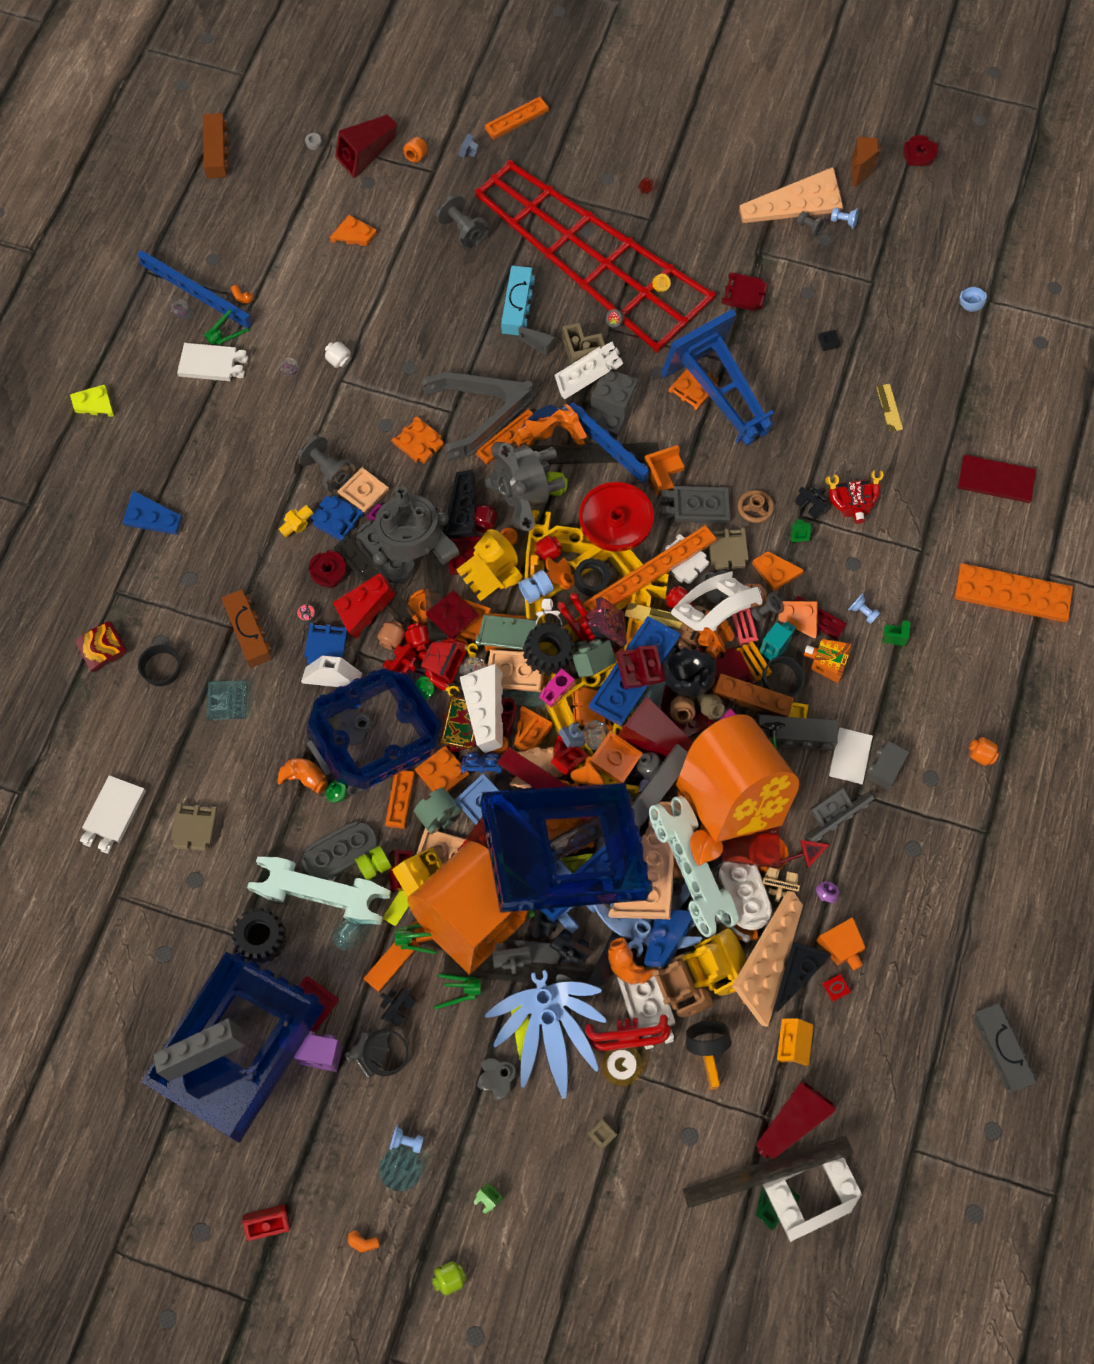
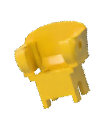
(492, 559)
(715, 960)

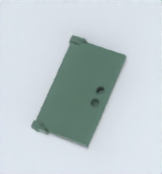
(500, 631)

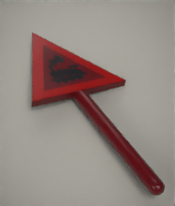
(810, 850)

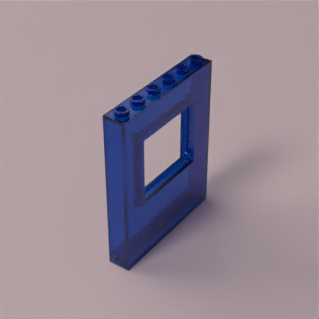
(524, 857)
(223, 1090)

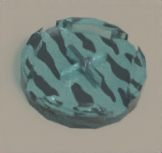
(400, 1169)

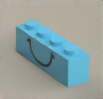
(517, 299)

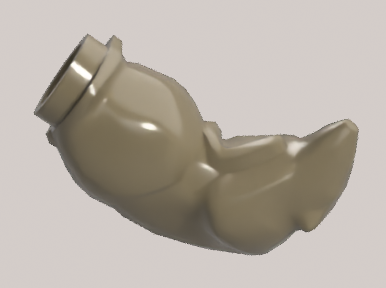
(709, 704)

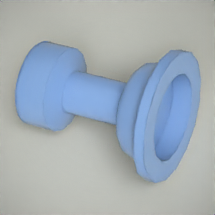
(852, 217)
(859, 605)
(398, 1138)

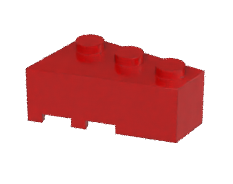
(363, 603)

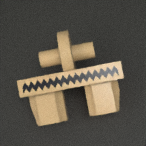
(771, 879)

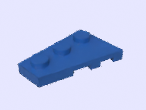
(150, 515)
(666, 937)

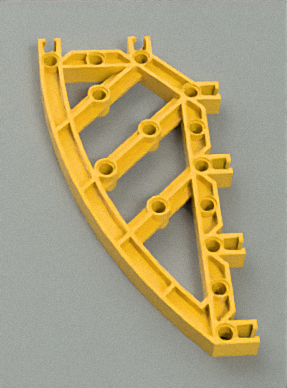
(625, 563)

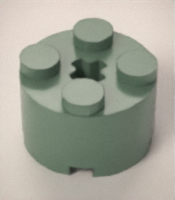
(437, 810)

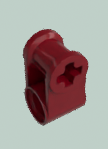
(508, 717)

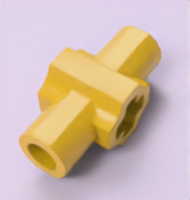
(295, 521)

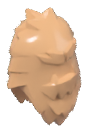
(541, 758)

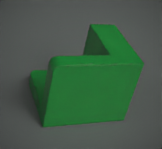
(897, 634)

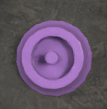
(827, 891)

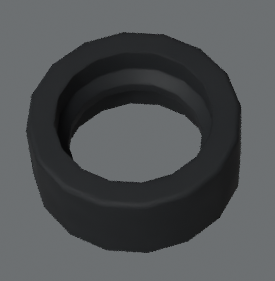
(593, 564)

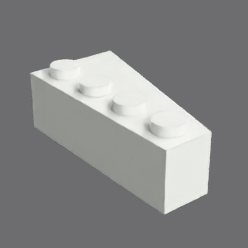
(483, 699)

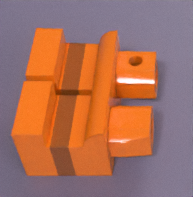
(716, 639)

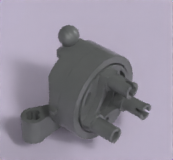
(522, 480)
(411, 528)

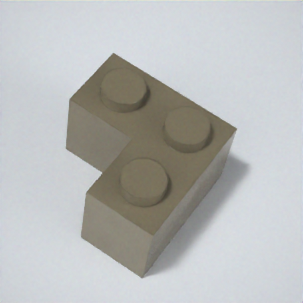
(578, 345)

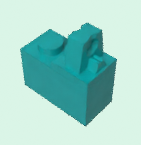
(777, 640)

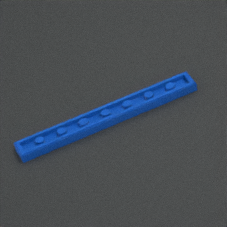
(194, 289)

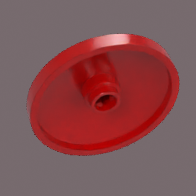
(616, 516)

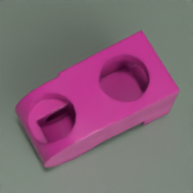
(557, 688)

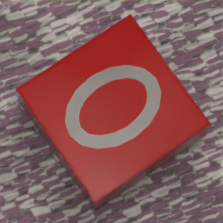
(836, 988)

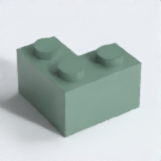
(592, 657)

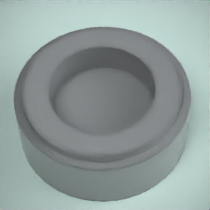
(313, 141)

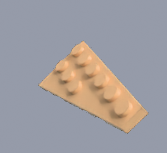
(813, 195)
(660, 872)
(764, 969)

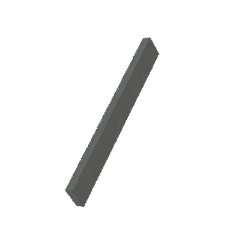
(657, 785)

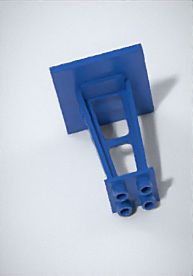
(697, 344)

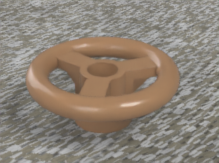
(757, 497)

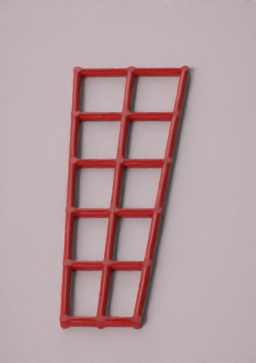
(605, 262)

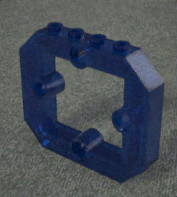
(338, 757)

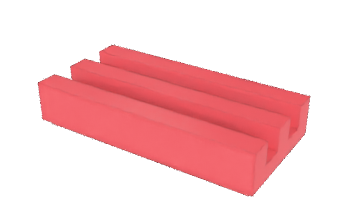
(747, 639)

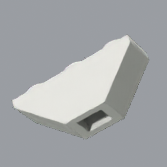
(330, 672)

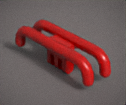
(579, 626)
(629, 1035)

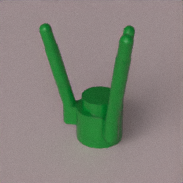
(214, 335)
(404, 936)
(470, 986)

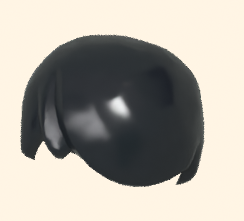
(689, 672)

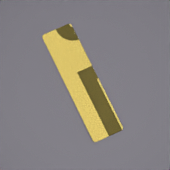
(889, 407)
(641, 613)

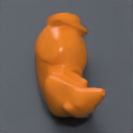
(306, 771)
(623, 965)

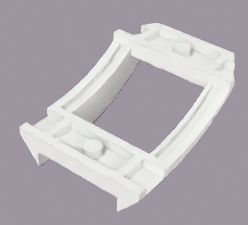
(739, 599)
(787, 1208)

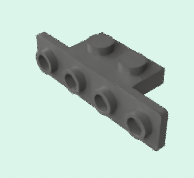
(833, 811)

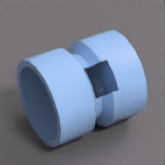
(538, 585)

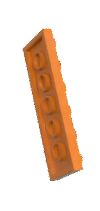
(1013, 592)

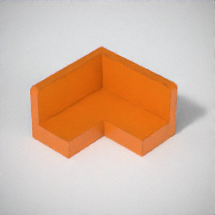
(661, 465)

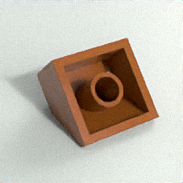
(864, 158)

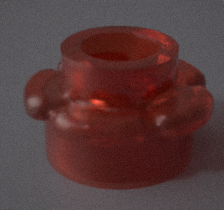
(645, 185)

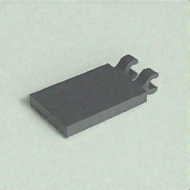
(696, 504)

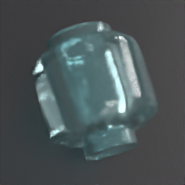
(347, 935)

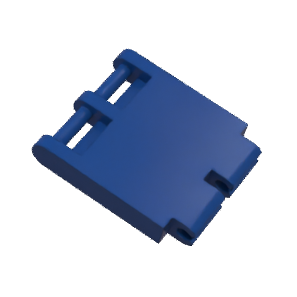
(335, 517)
(325, 642)
(480, 763)

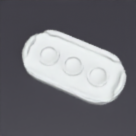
(747, 893)

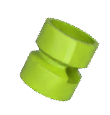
(372, 863)

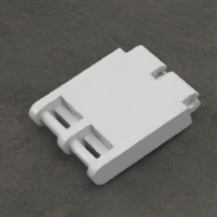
(686, 570)

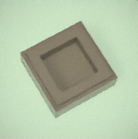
(602, 1134)

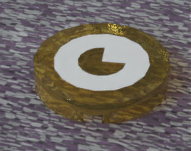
(621, 1066)

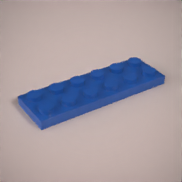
(612, 699)

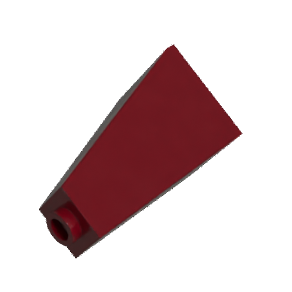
(364, 142)
(653, 731)
(795, 1119)

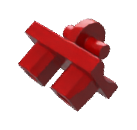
(404, 660)

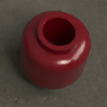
(485, 518)

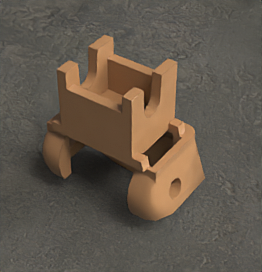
(677, 985)

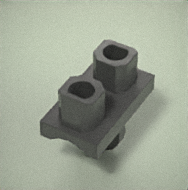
(511, 957)

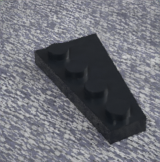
(462, 507)

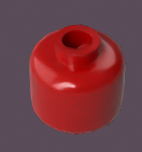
(548, 547)
(675, 595)
(417, 636)

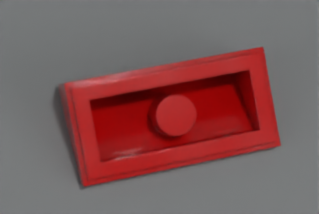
(266, 1222)

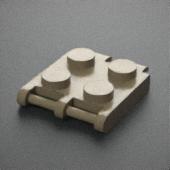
(729, 549)
(193, 827)

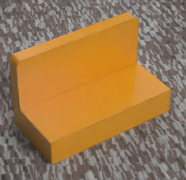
(795, 1041)

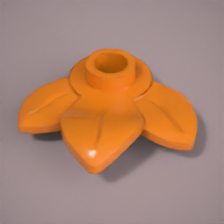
(560, 573)

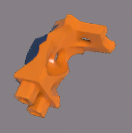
(544, 420)

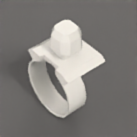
(547, 604)

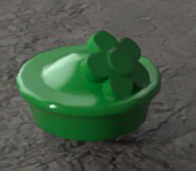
(425, 687)
(336, 792)

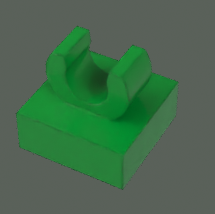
(800, 531)

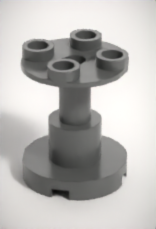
(471, 230)
(335, 472)

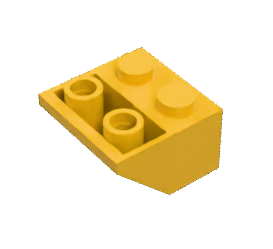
(417, 870)

